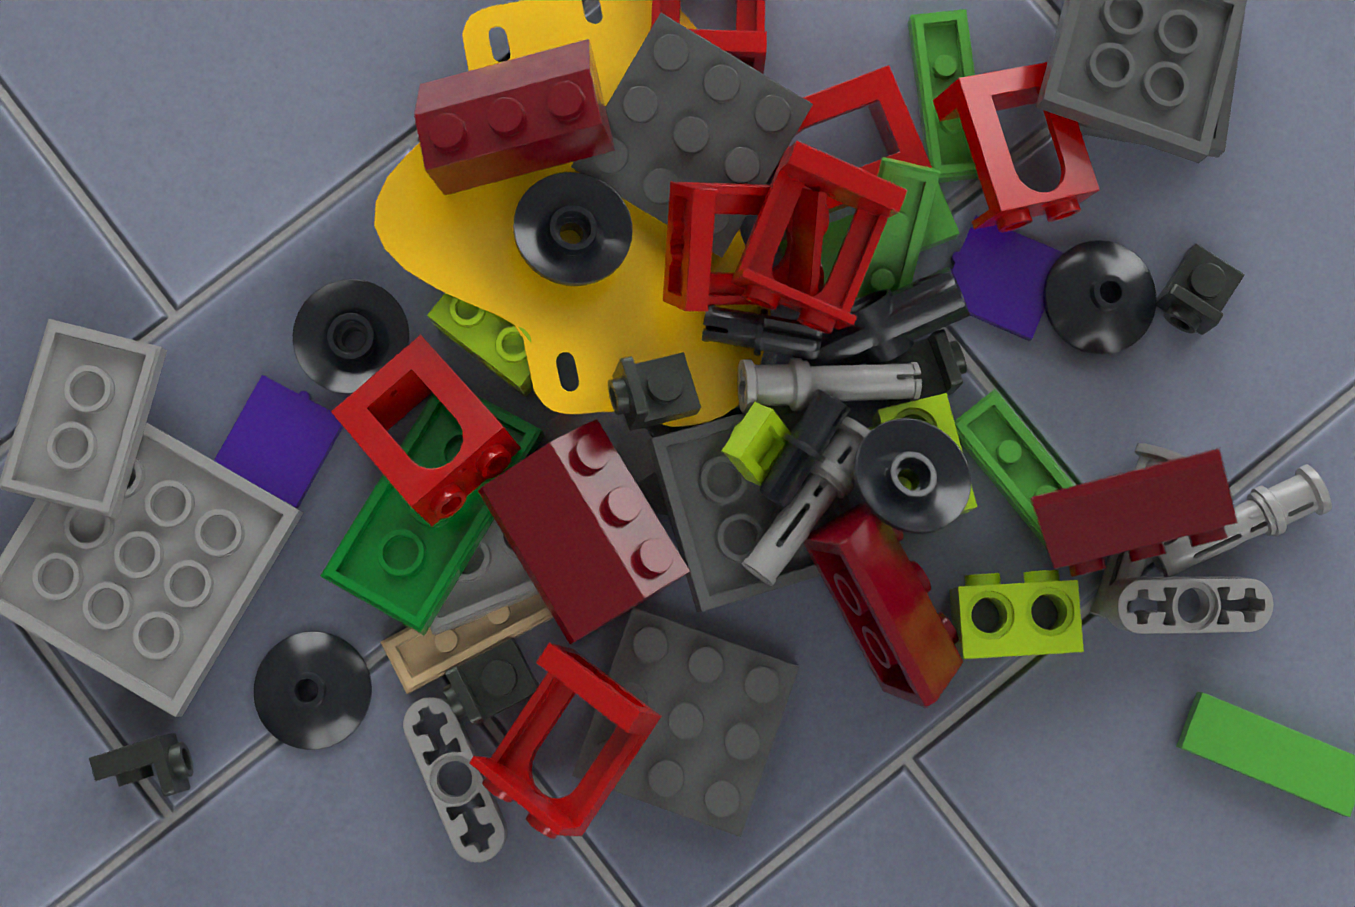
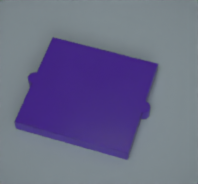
(1004, 278)
(280, 440)

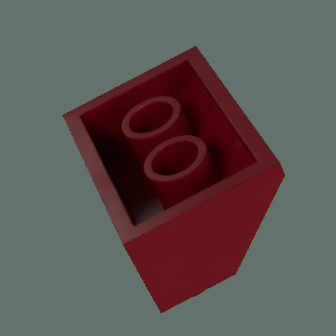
(512, 118)
(1136, 512)
(583, 530)
(886, 605)

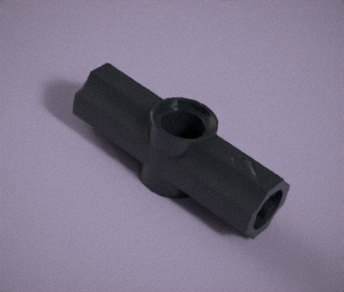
(893, 320)

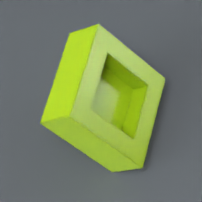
(756, 443)

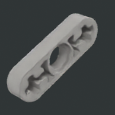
(1210, 615)
(485, 813)

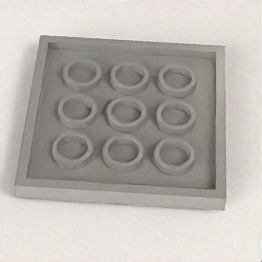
(160, 584)

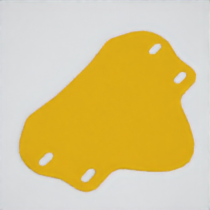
(469, 248)

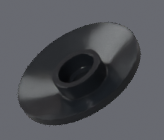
(575, 204)
(1075, 300)
(334, 314)
(923, 457)
(341, 697)

